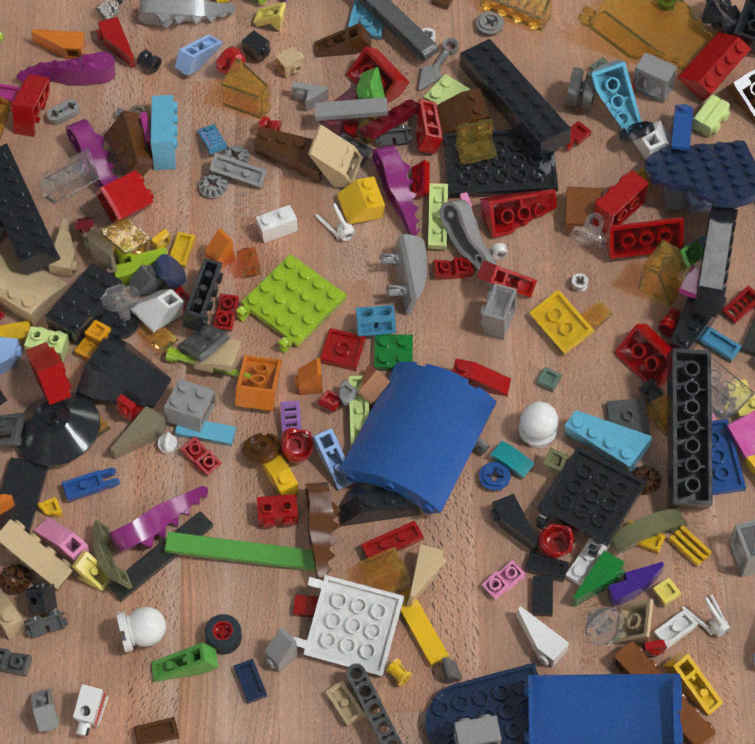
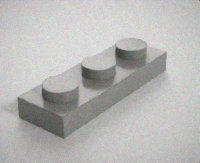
(238, 170)

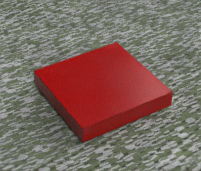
(342, 349)

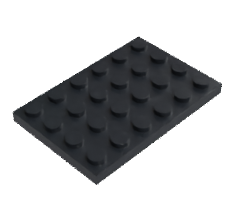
(512, 171)

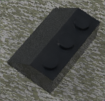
(746, 25)

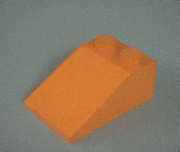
(262, 387)

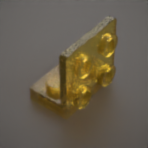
(475, 141)
(127, 236)

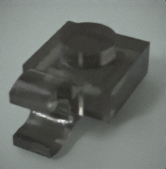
(108, 8)

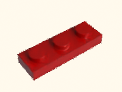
(398, 538)

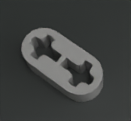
(63, 113)

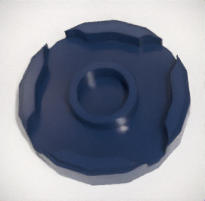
(170, 270)

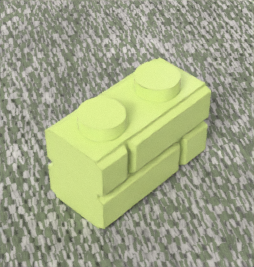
(710, 116)

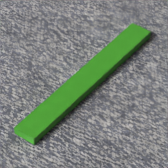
(239, 551)

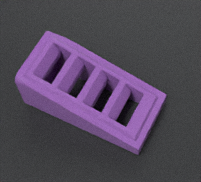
(290, 409)

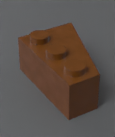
(127, 143)

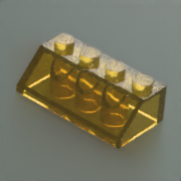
(527, 12)

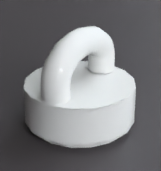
(167, 443)

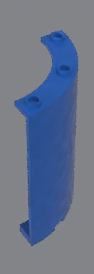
(419, 434)
(604, 709)

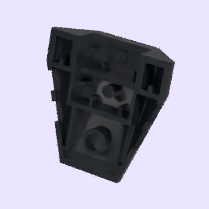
(124, 370)

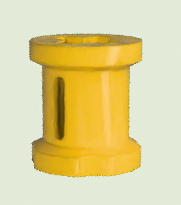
(399, 672)

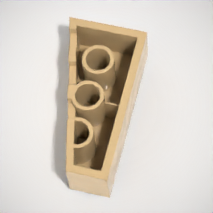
(34, 555)

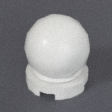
(538, 424)
(142, 627)

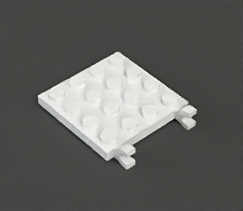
(352, 624)

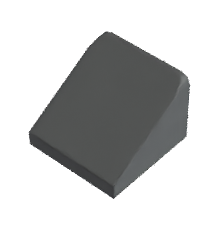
(450, 670)

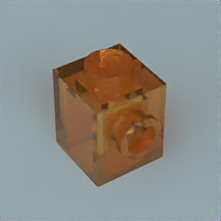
(248, 262)

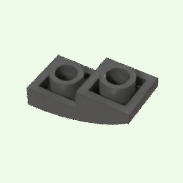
(14, 662)

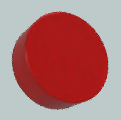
(351, 127)

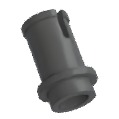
(481, 446)

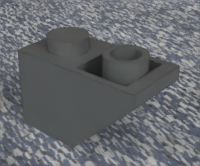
(147, 280)

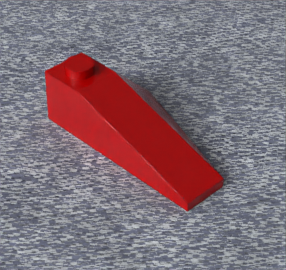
(510, 211)

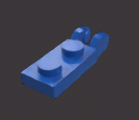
(89, 484)

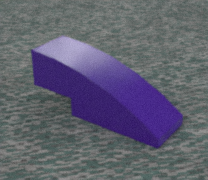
(634, 584)

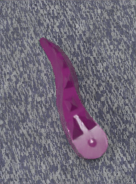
(81, 71)
(83, 136)
(396, 185)
(155, 521)

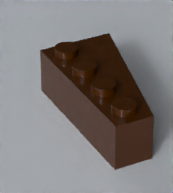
(288, 150)

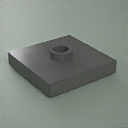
(629, 413)

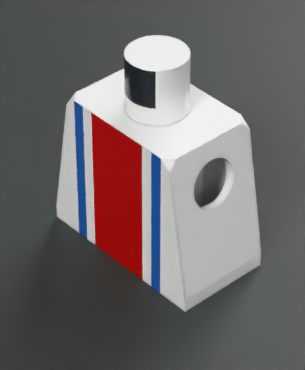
(92, 701)

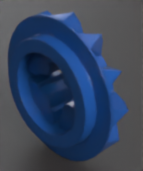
(487, 472)

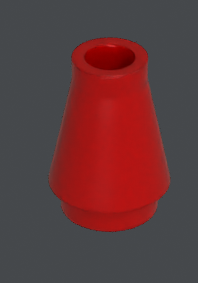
(669, 322)

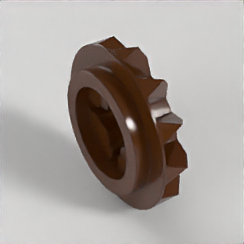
(654, 478)
(19, 585)

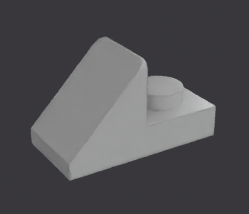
(310, 93)

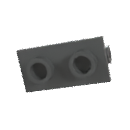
(400, 133)
(37, 625)

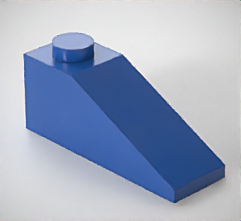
(682, 127)

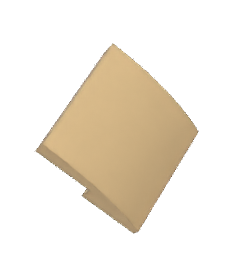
(222, 358)
(346, 701)

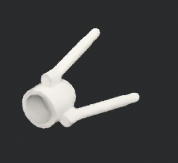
(344, 230)
(719, 625)

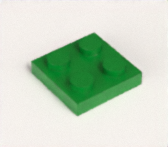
(392, 349)

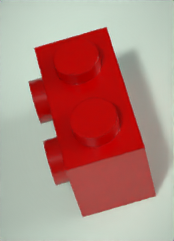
(277, 510)

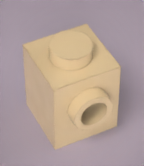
(289, 61)

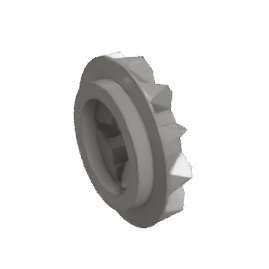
(491, 17)
(242, 153)
(213, 191)

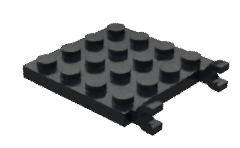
(591, 498)

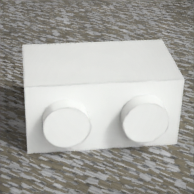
(276, 224)

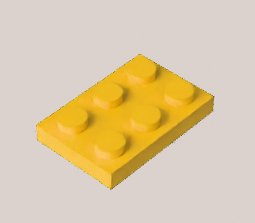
(561, 322)

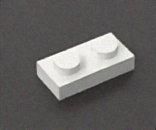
(676, 628)

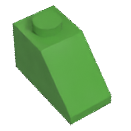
(370, 85)

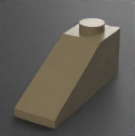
(100, 248)
(141, 432)

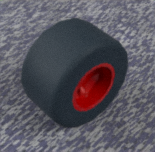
(223, 626)

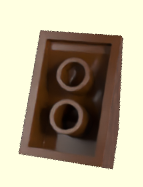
(744, 93)
(462, 108)

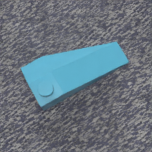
(616, 91)

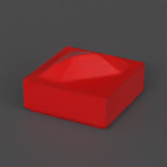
(330, 401)
(654, 648)

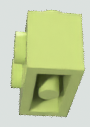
(57, 339)

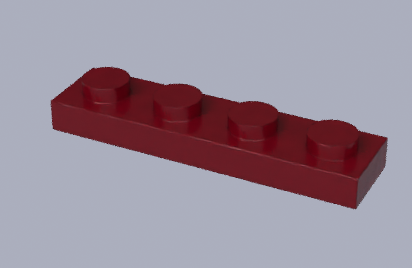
(385, 123)

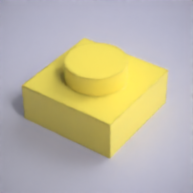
(666, 592)

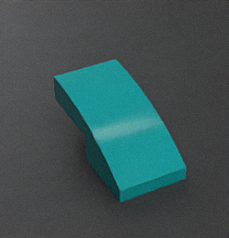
(512, 458)

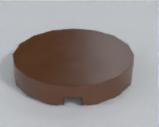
(261, 448)

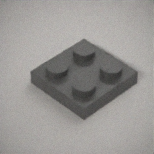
(204, 343)

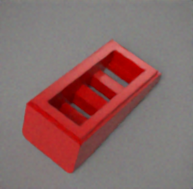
(741, 296)

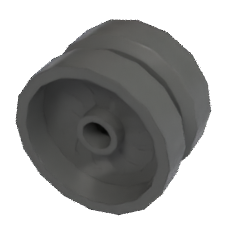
(581, 88)

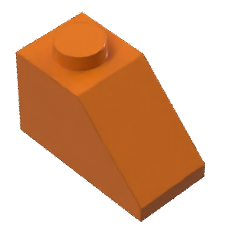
(220, 248)
(309, 378)

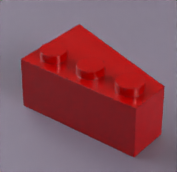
(28, 104)

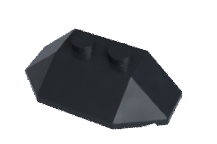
(374, 503)

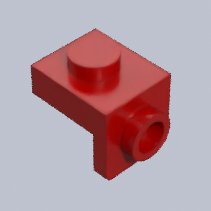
(128, 408)

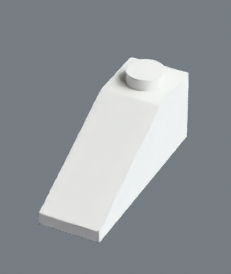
(545, 642)

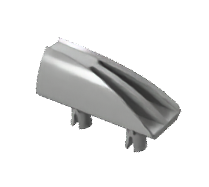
(411, 269)

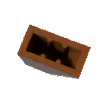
(579, 205)

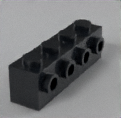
(202, 293)

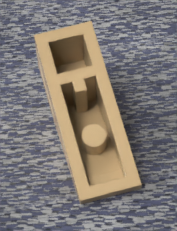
(67, 264)
(426, 569)
(10, 619)

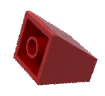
(125, 196)

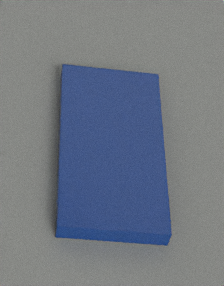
(726, 468)

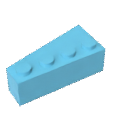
(164, 132)
(609, 440)

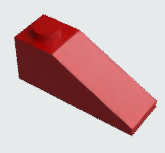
(115, 40)
(428, 127)
(496, 274)
(481, 376)

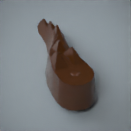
(321, 525)

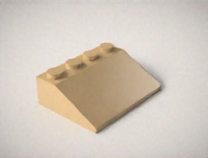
(28, 294)

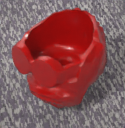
(227, 59)
(295, 445)
(556, 540)

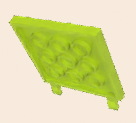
(292, 301)

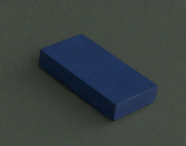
(250, 681)

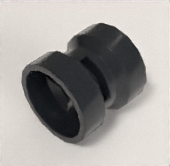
(149, 61)
(651, 390)

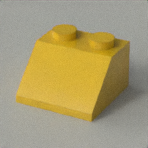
(361, 201)

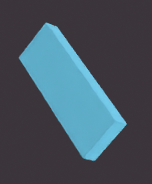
(210, 432)

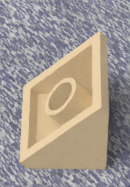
(637, 622)

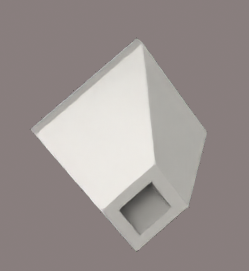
(654, 141)
(159, 309)

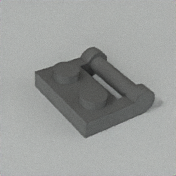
(11, 425)

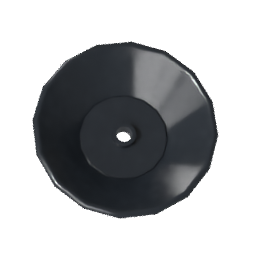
(60, 440)

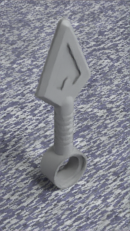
(431, 73)

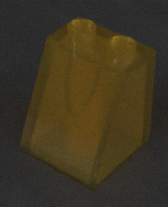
(245, 91)
(663, 274)

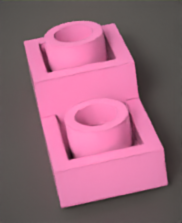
(504, 580)

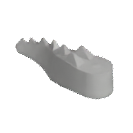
(177, 11)
(464, 232)

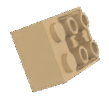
(335, 157)

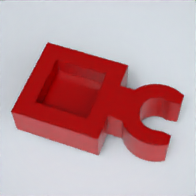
(579, 134)

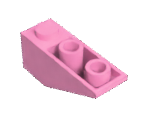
(61, 539)

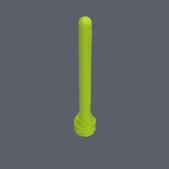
(175, 355)

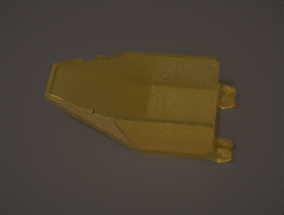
(649, 27)

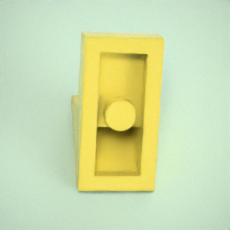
(271, 15)
(90, 571)

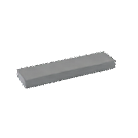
(351, 109)

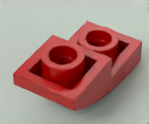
(453, 269)
(226, 312)
(200, 456)

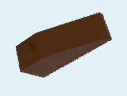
(345, 42)

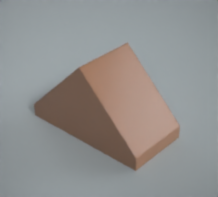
(372, 384)

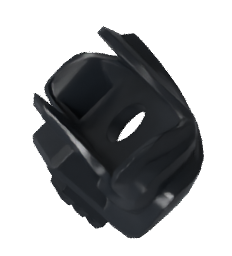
(721, 15)

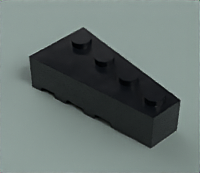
(692, 326)

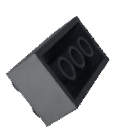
(81, 303)

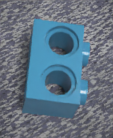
(375, 320)

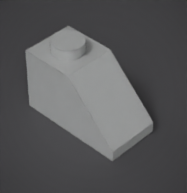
(281, 651)
(44, 710)

